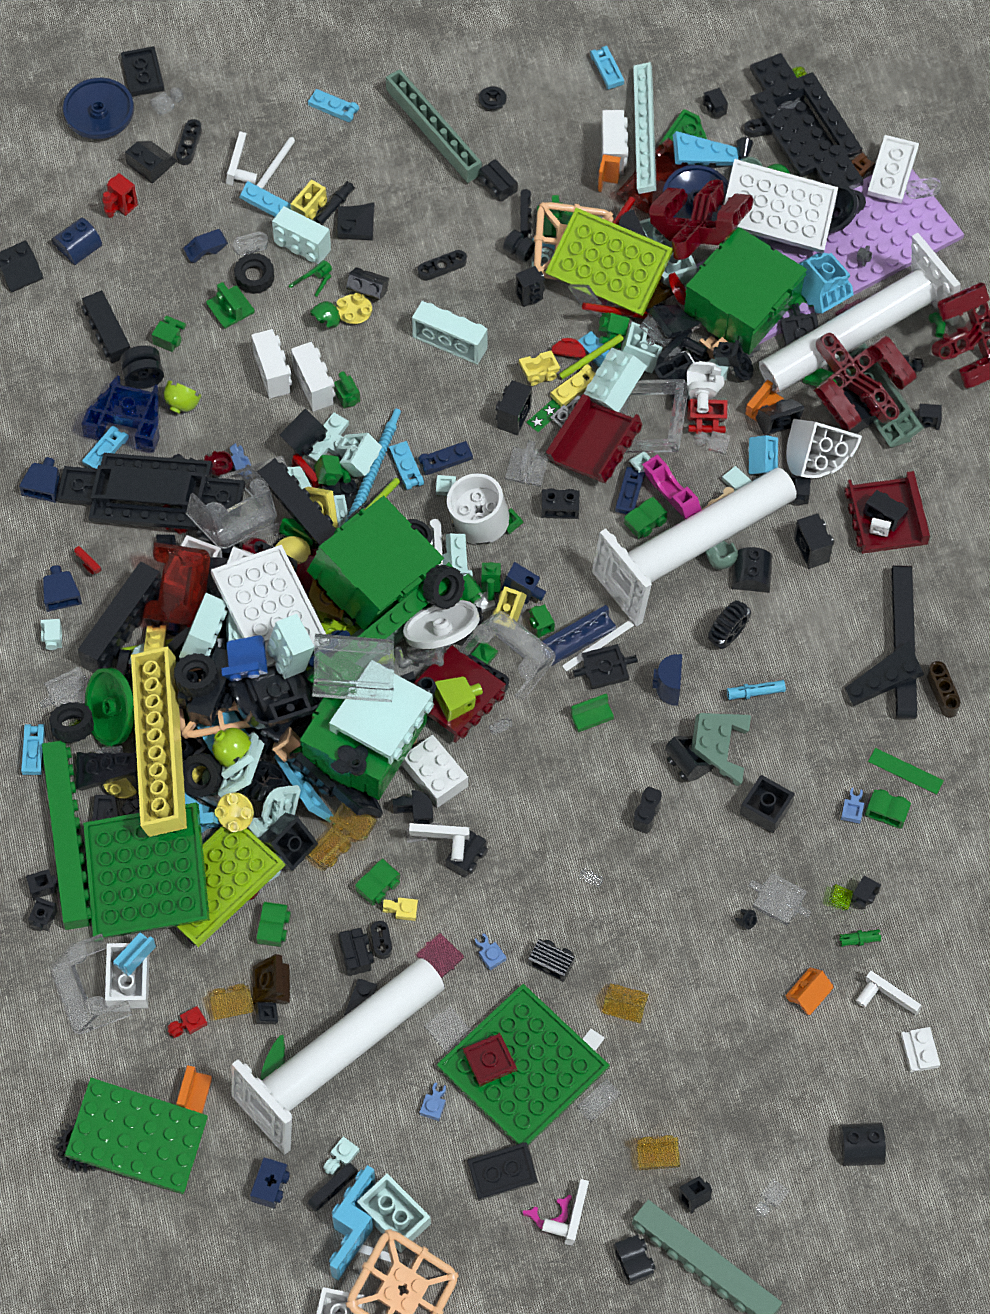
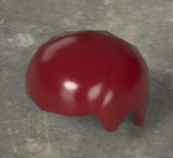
(221, 462)

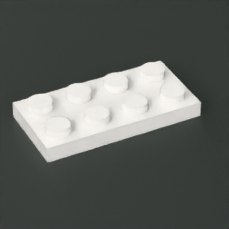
(893, 169)

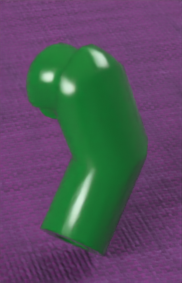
(940, 325)

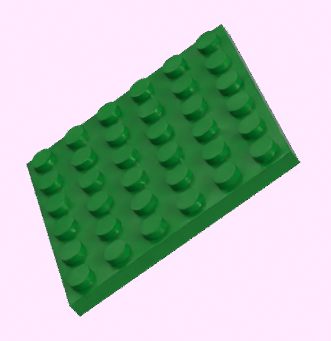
(142, 879)
(550, 1063)

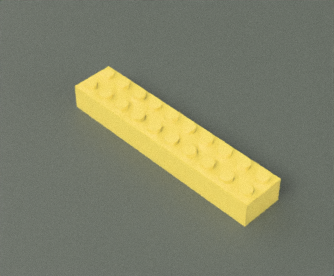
(158, 742)

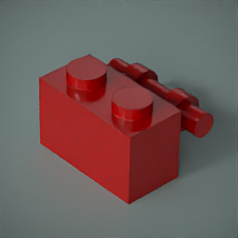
(120, 196)
(716, 414)

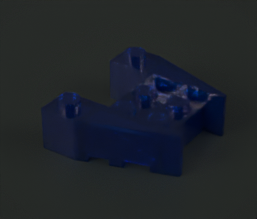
(126, 408)

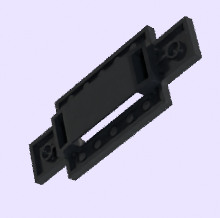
(797, 128)
(149, 481)

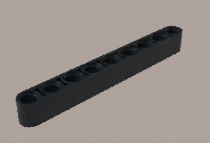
(902, 633)

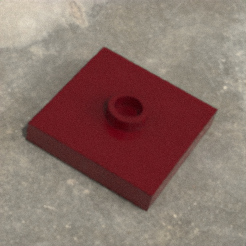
(489, 1059)

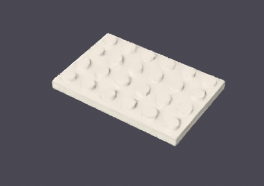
(784, 205)
(262, 592)

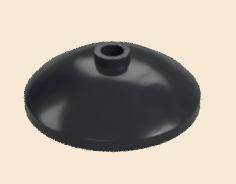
(844, 209)

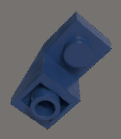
(208, 242)

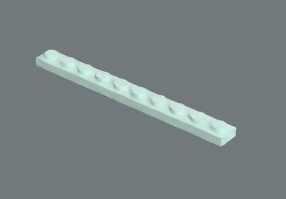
(644, 128)

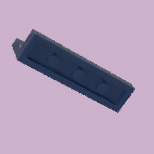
(580, 634)

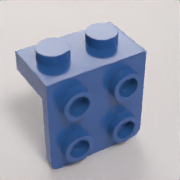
(245, 658)

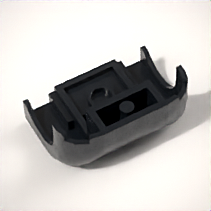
(274, 700)

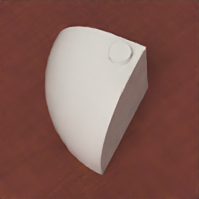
(818, 448)

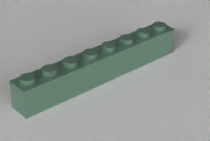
(433, 125)
(704, 1261)

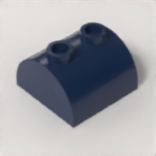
(77, 241)
(668, 679)

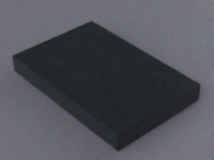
(142, 71)
(502, 1171)

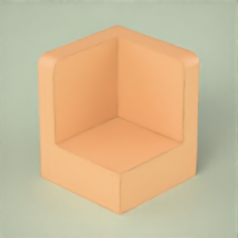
(710, 343)
(287, 744)

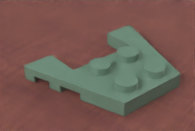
(712, 741)

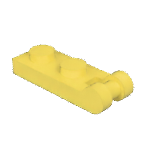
(573, 387)
(155, 637)

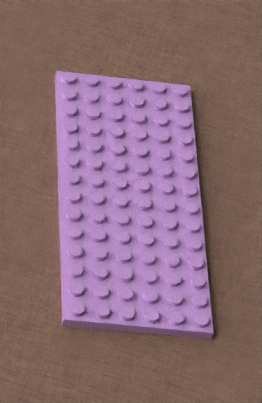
(888, 232)

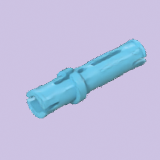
(747, 691)

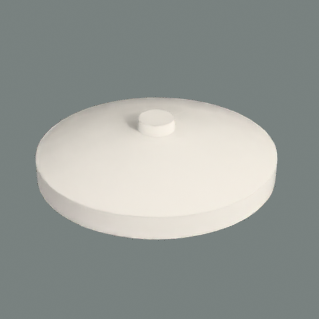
(440, 627)

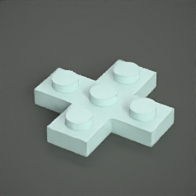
(336, 426)

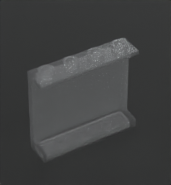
(353, 668)

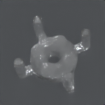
(417, 656)

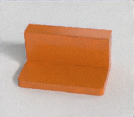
(609, 170)
(763, 397)
(810, 990)
(194, 1090)

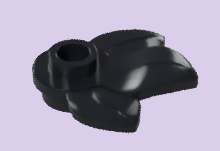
(349, 758)

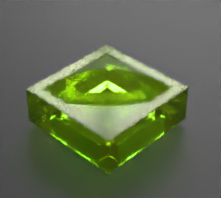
(840, 897)

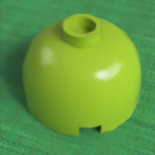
(180, 397)
(230, 745)

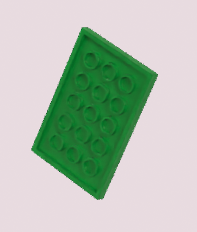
(136, 1136)

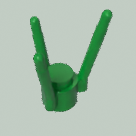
(320, 271)

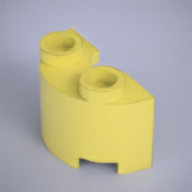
(540, 368)

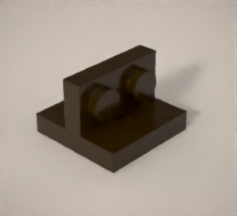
(322, 603)
(271, 981)

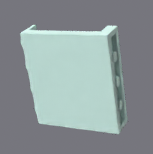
(384, 725)

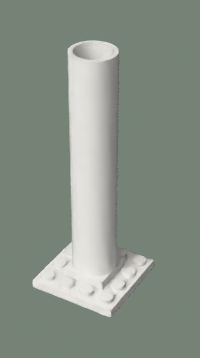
(925, 285)
(630, 573)
(273, 1098)

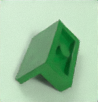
(591, 713)

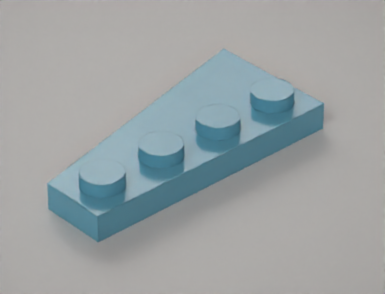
(699, 150)
(307, 794)

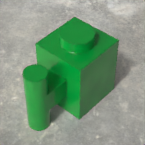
(613, 326)
(168, 333)
(346, 390)
(330, 470)
(491, 579)

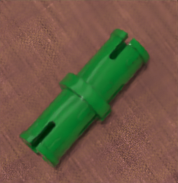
(860, 937)

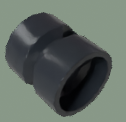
(519, 245)

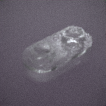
(922, 187)
(250, 243)

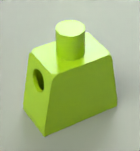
(456, 696)

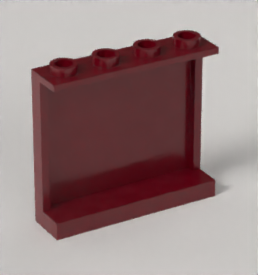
(593, 440)
(911, 531)
(460, 665)

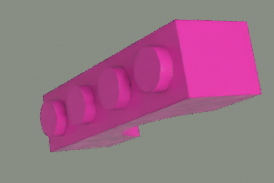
(680, 498)

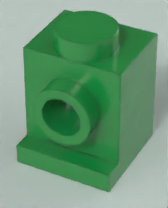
(541, 620)

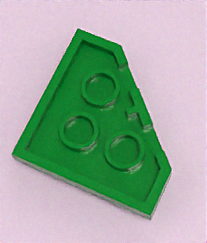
(689, 124)

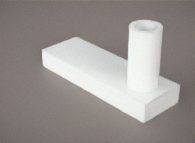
(234, 172)
(458, 834)
(877, 983)
(569, 1231)

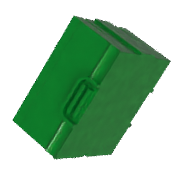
(743, 289)
(373, 562)
(321, 749)

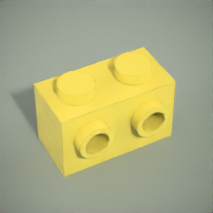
(310, 200)
(510, 602)

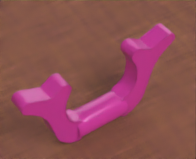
(563, 1203)

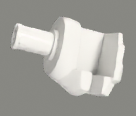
(704, 383)

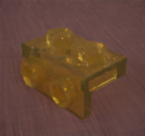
(358, 825)
(330, 848)
(231, 1001)
(625, 1003)
(658, 1152)

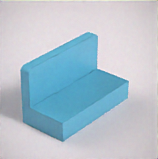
(763, 454)
(134, 953)

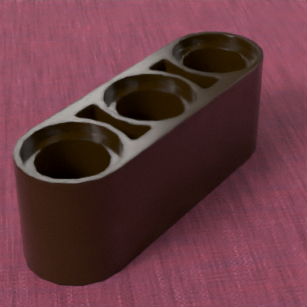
(943, 681)

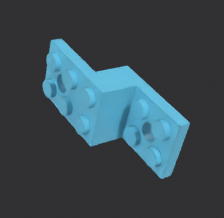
(351, 1222)

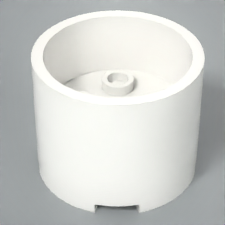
(478, 508)

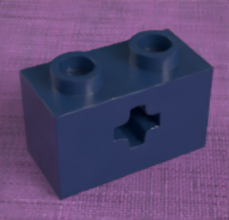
(269, 1171)

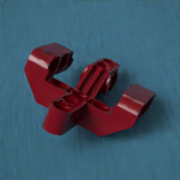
(690, 233)
(970, 334)
(832, 394)

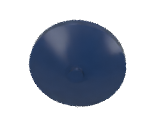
(98, 108)
(693, 179)

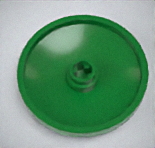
(111, 706)

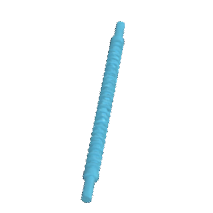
(369, 479)

